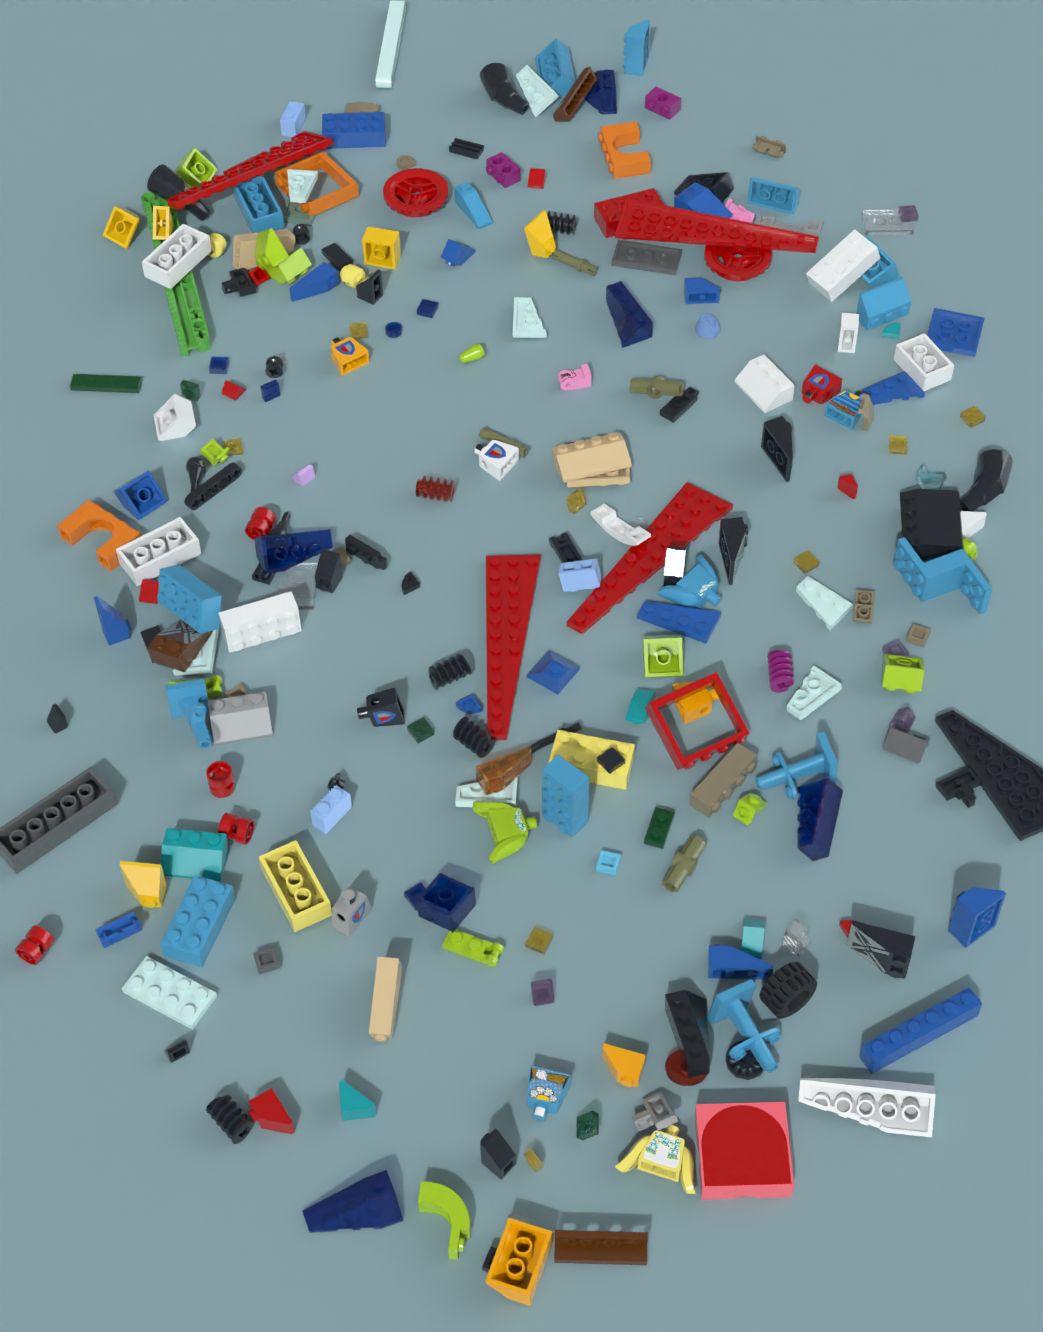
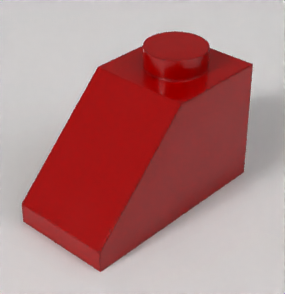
(270, 1113)

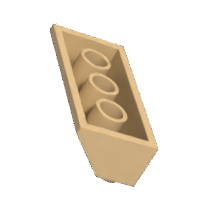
(591, 457)

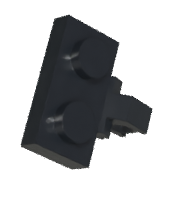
(239, 282)
(960, 786)

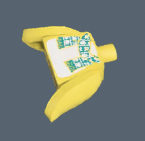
(662, 1156)

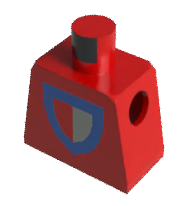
(820, 386)

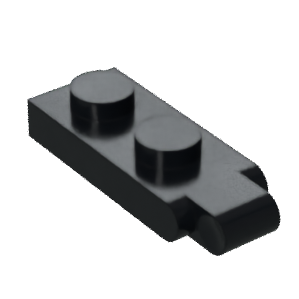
(679, 405)
(365, 553)

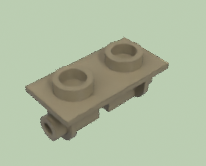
(775, 148)

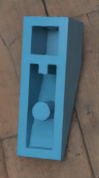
(471, 204)

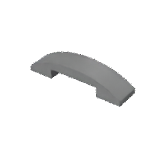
(811, 227)

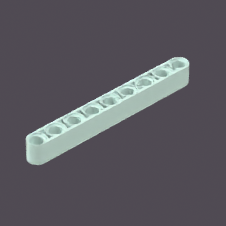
(390, 44)

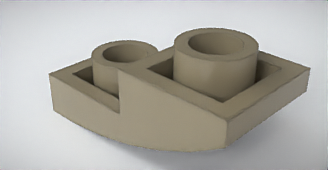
(357, 107)
(863, 606)

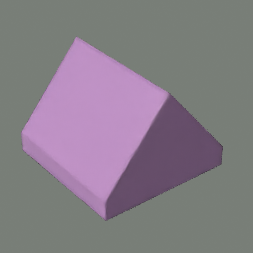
(304, 475)

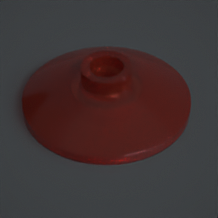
(676, 1071)

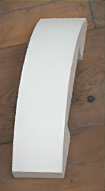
(618, 528)

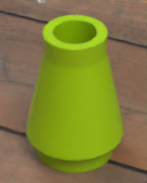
(473, 353)

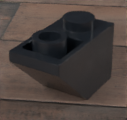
(497, 1154)

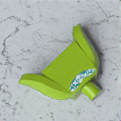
(506, 826)

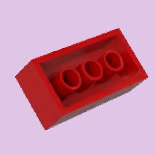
(608, 212)

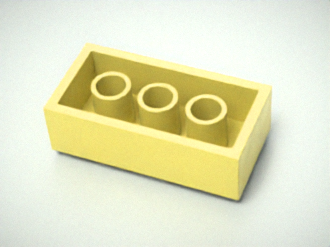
(583, 753)
(295, 886)

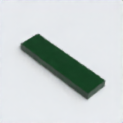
(105, 383)

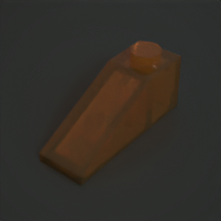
(499, 773)

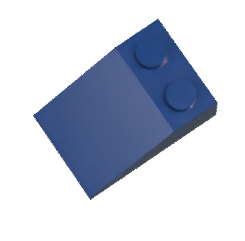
(701, 200)

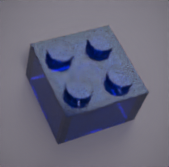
(446, 902)

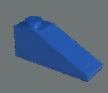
(316, 282)
(112, 622)
(731, 963)

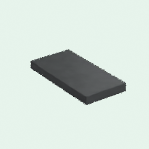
(646, 257)

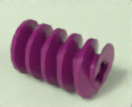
(780, 670)

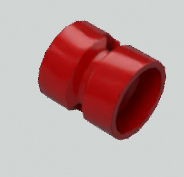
(260, 523)
(220, 779)
(236, 828)
(32, 947)

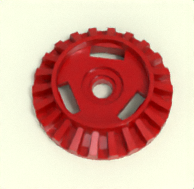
(402, 184)
(734, 267)

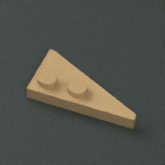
(617, 477)

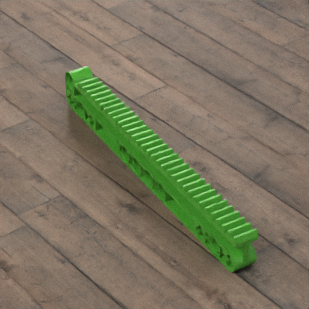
(183, 297)

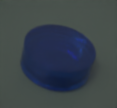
(393, 329)

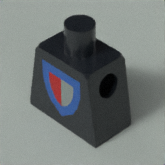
(383, 709)

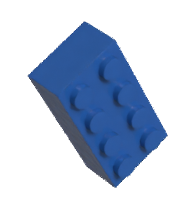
(355, 129)

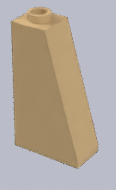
(245, 247)
(385, 998)

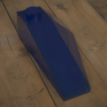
(284, 551)
(360, 1205)

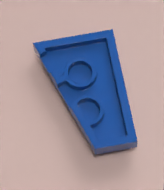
(894, 388)

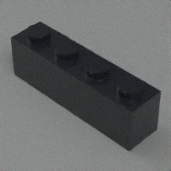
(690, 1029)

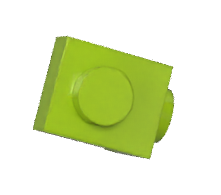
(214, 452)
(748, 807)

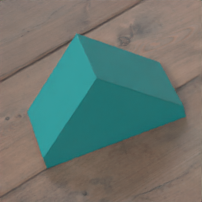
(753, 937)
(354, 1104)

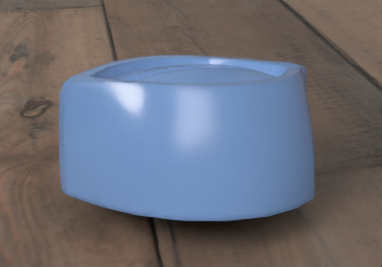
(707, 326)

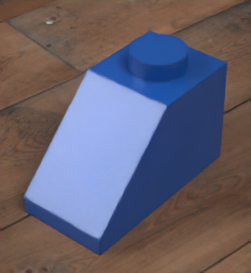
(456, 253)
(700, 291)

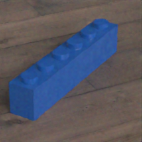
(920, 1030)

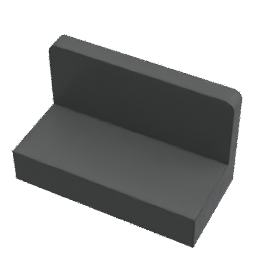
(905, 744)

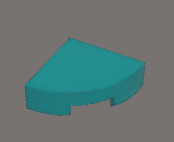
(892, 331)

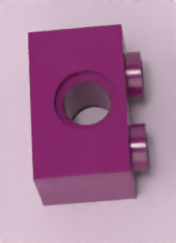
(662, 103)

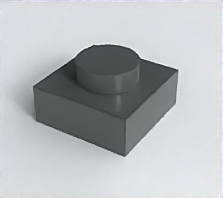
(266, 960)

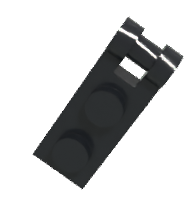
(566, 551)

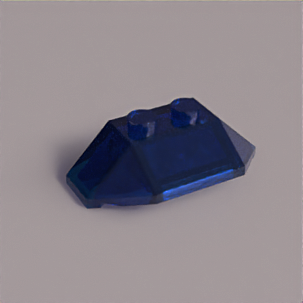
(603, 93)

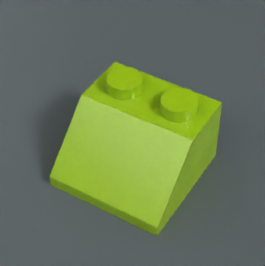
(195, 168)
(269, 250)
(291, 267)
(662, 655)
(902, 673)

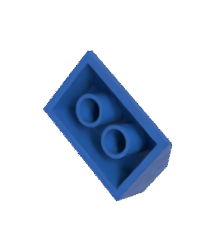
(975, 914)

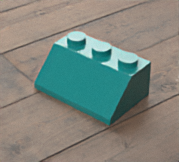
(194, 853)

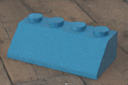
(555, 67)

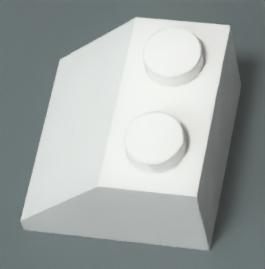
(174, 419)

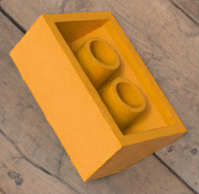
(520, 1261)

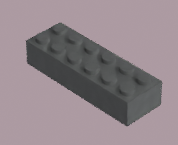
(54, 819)

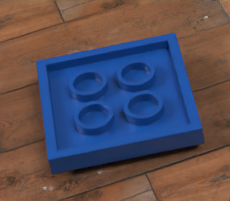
(955, 331)

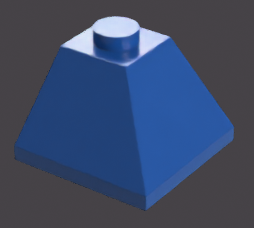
(140, 495)
(553, 672)

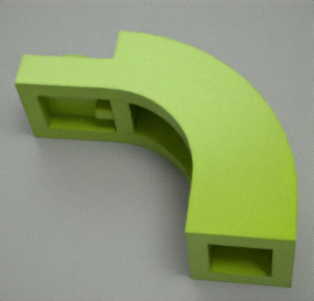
(445, 1202)

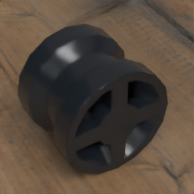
(301, 234)
(274, 367)

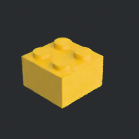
(381, 247)

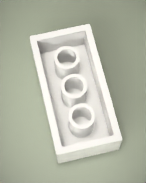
(176, 256)
(843, 265)
(158, 549)
(260, 621)

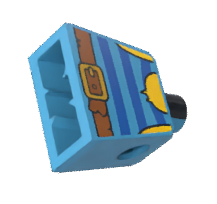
(845, 408)

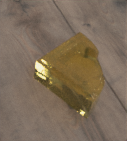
(234, 445)

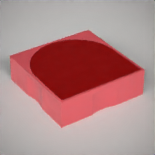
(743, 1150)

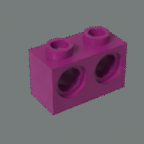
(503, 170)

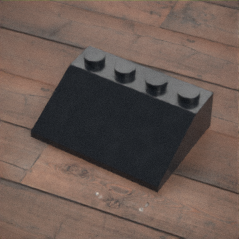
(931, 521)

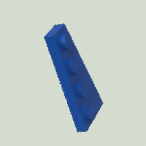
(682, 620)

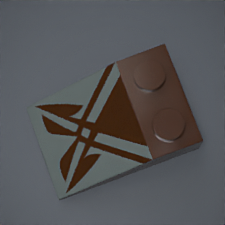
(177, 646)

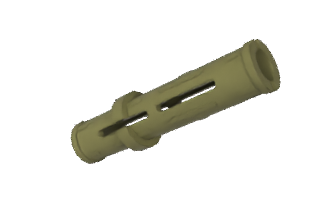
(580, 265)
(490, 435)

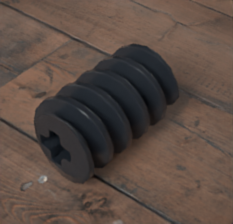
(562, 224)
(447, 670)
(473, 737)
(229, 1118)

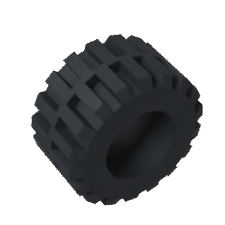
(788, 990)

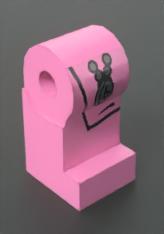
(575, 378)

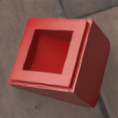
(536, 178)
(258, 276)
(848, 485)
(149, 591)

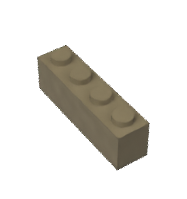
(723, 780)

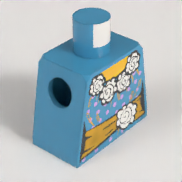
(546, 1091)

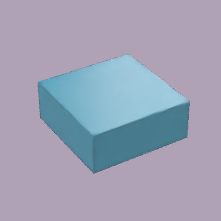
(608, 863)

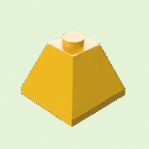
(121, 226)
(540, 236)
(145, 882)

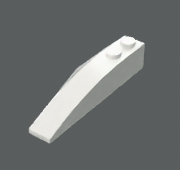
(882, 1104)

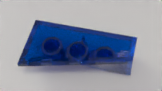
(628, 316)
(817, 817)

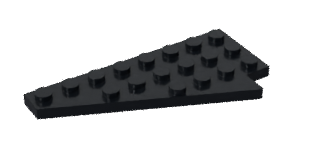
(1005, 775)

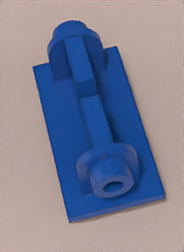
(118, 929)

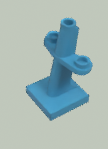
(191, 701)
(822, 762)
(733, 1005)

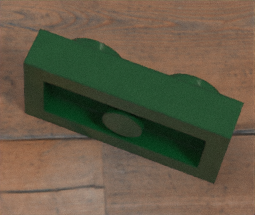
(659, 828)

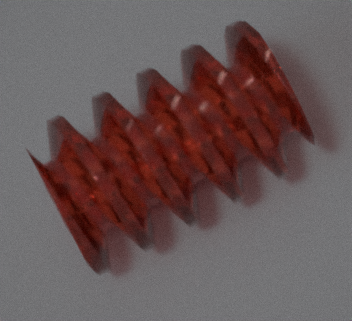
(435, 489)

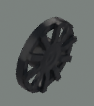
(746, 1063)

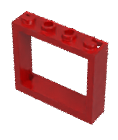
(654, 707)

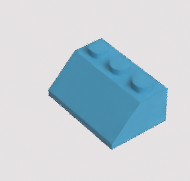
(636, 48)
(773, 195)
(882, 271)
(883, 304)

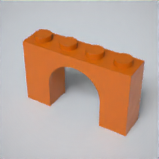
(620, 163)
(91, 518)

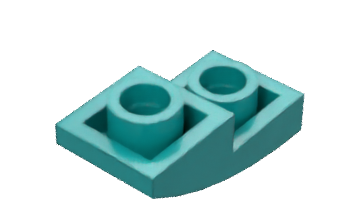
(636, 711)

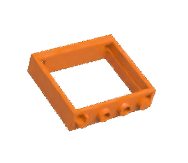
(322, 161)

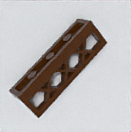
(600, 1247)

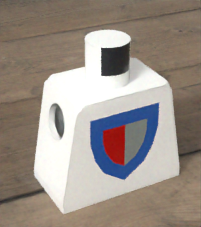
(497, 458)

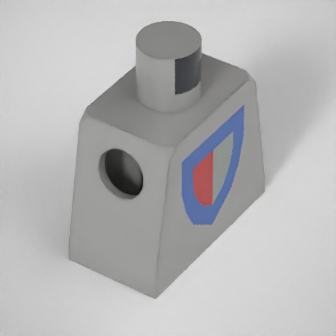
(352, 908)

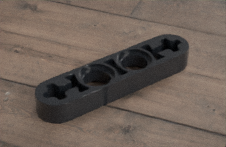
(213, 485)

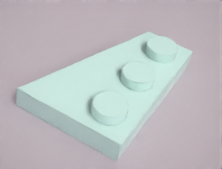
(301, 184)
(525, 319)
(826, 603)
(813, 693)
(473, 793)

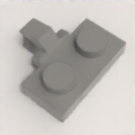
(656, 1113)

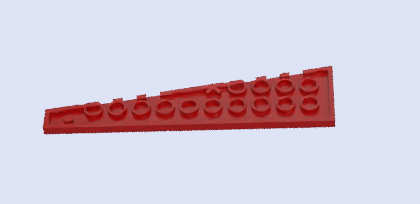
(301, 145)
(669, 224)
(676, 526)
(508, 611)

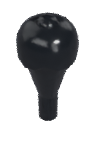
(196, 468)
(281, 527)

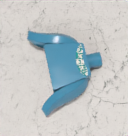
(695, 587)

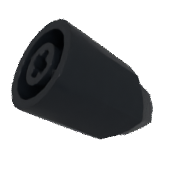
(499, 88)
(167, 184)
(990, 479)

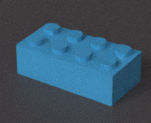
(258, 205)
(189, 598)
(565, 796)
(198, 921)

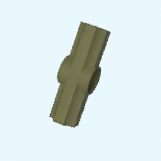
(656, 387)
(684, 863)

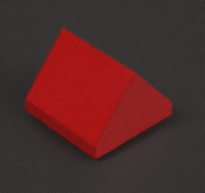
(232, 390)

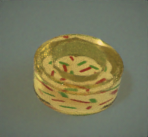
(533, 1161)

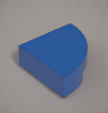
(469, 705)

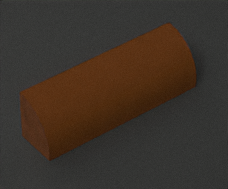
(575, 95)

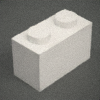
(848, 332)

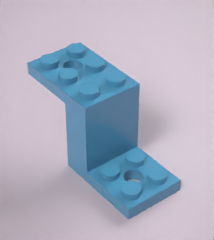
(942, 575)

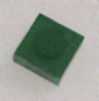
(190, 390)
(420, 730)
(587, 1125)

